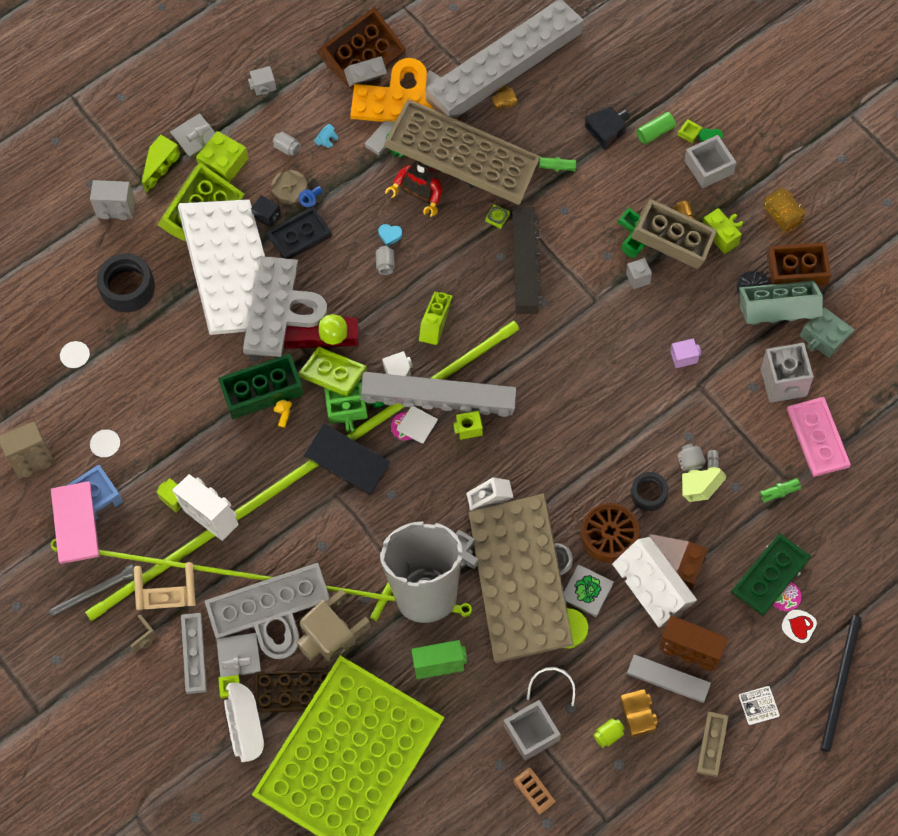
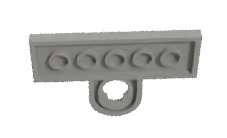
(271, 307)
(269, 601)

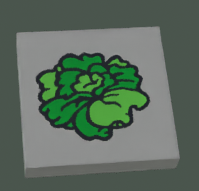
(587, 590)

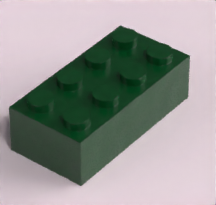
(261, 386)

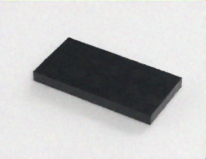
(347, 459)

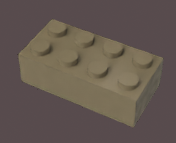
(674, 234)

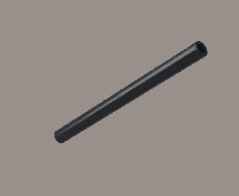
(840, 684)

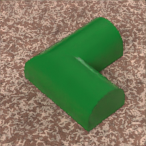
(629, 221)

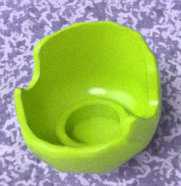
(332, 329)

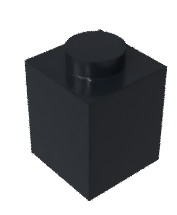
(266, 211)

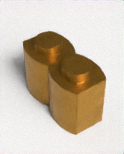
(638, 713)

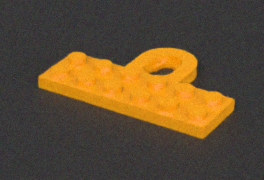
(386, 103)

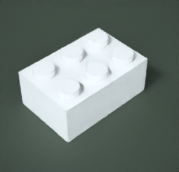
(206, 506)

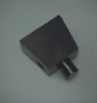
(607, 125)

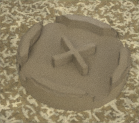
(288, 186)

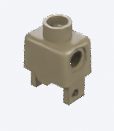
(327, 632)

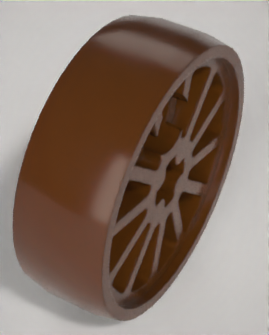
(601, 530)

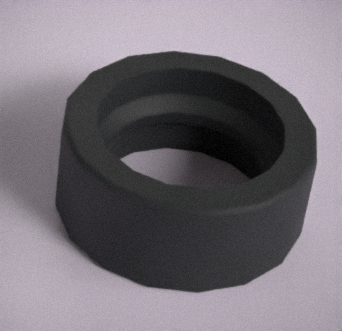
(649, 477)

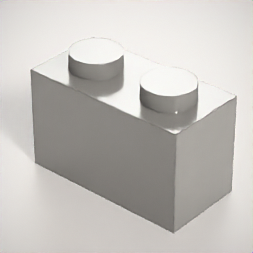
(365, 71)

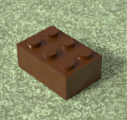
(799, 263)
(693, 643)

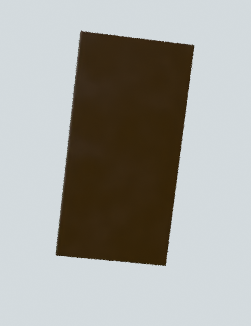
(287, 689)

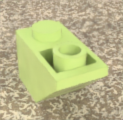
(702, 484)

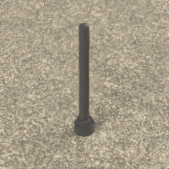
(128, 573)

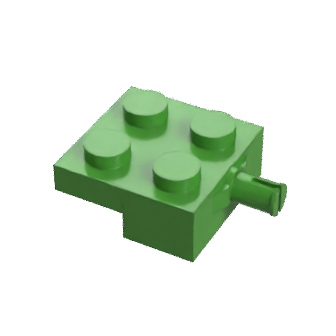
(345, 409)

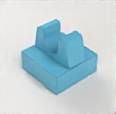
(323, 137)

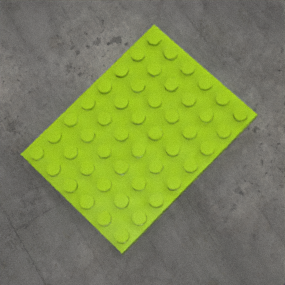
(348, 754)

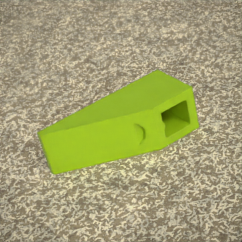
(159, 159)
(435, 318)

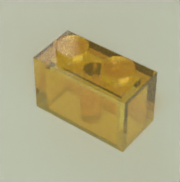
(784, 209)

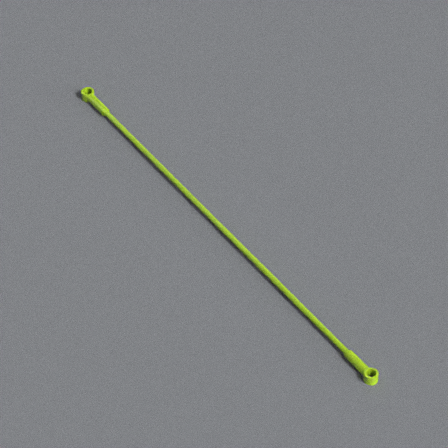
(457, 609)

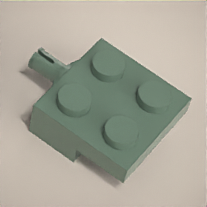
(826, 333)

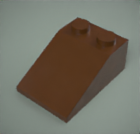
(683, 556)

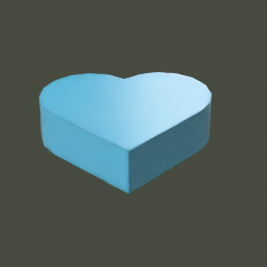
(389, 234)

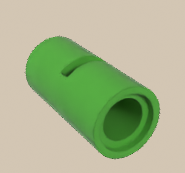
(655, 128)

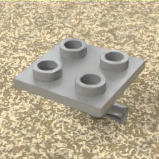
(193, 135)
(238, 655)

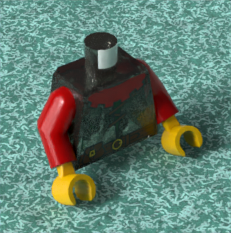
(421, 183)

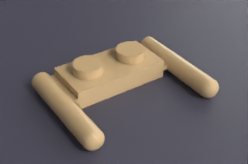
(164, 597)

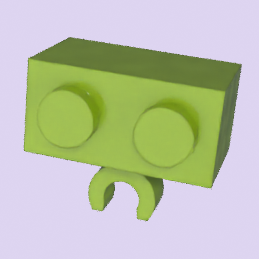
(727, 232)

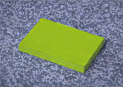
(332, 371)

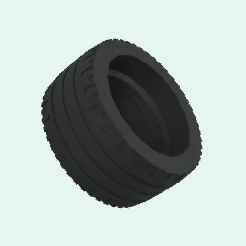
(119, 264)

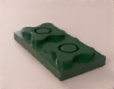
(771, 574)

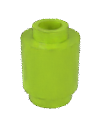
(609, 732)

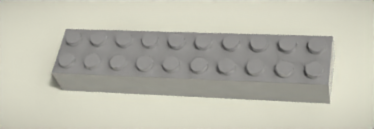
(504, 60)

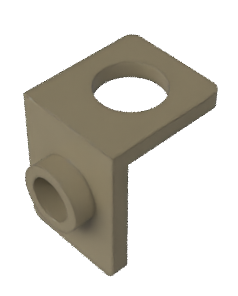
(145, 640)

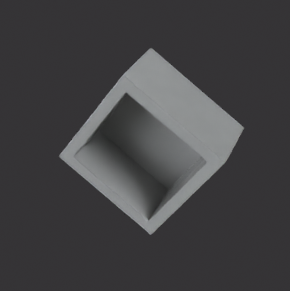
(710, 161)
(112, 199)
(532, 730)

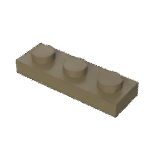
(712, 744)

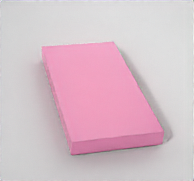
(818, 436)
(74, 522)

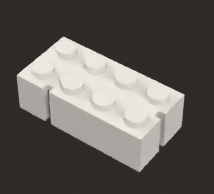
(654, 581)

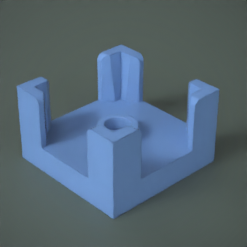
(102, 489)

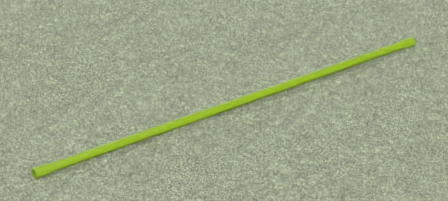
(101, 607)

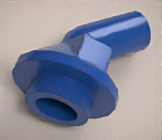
(308, 198)

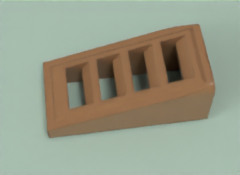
(539, 786)

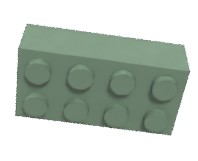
(781, 302)

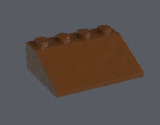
(359, 42)

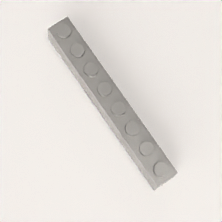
(438, 394)

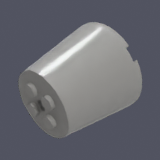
(423, 570)

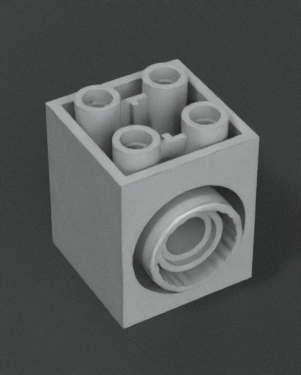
(786, 372)

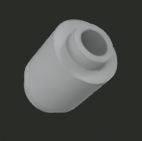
(286, 144)
(385, 260)

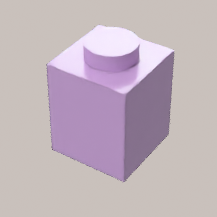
(685, 353)

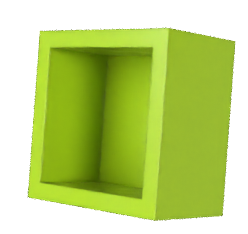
(223, 156)

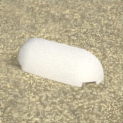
(243, 722)

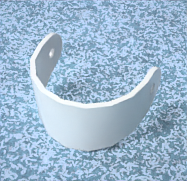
(552, 668)

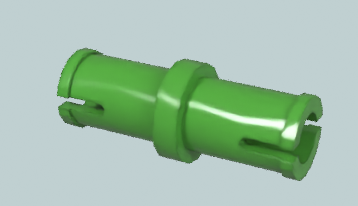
(557, 164)
(780, 490)

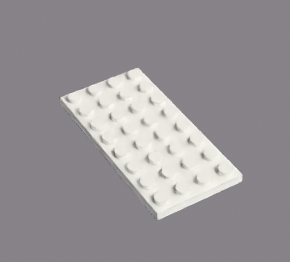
(224, 259)

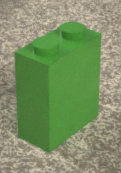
(439, 659)

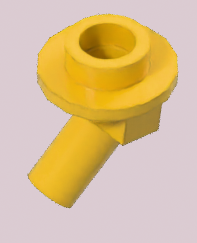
(283, 408)

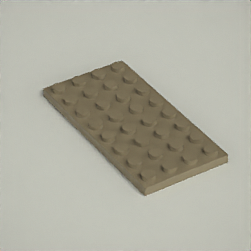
(462, 151)
(520, 578)

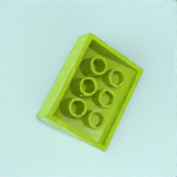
(200, 186)

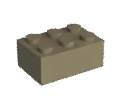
(26, 450)

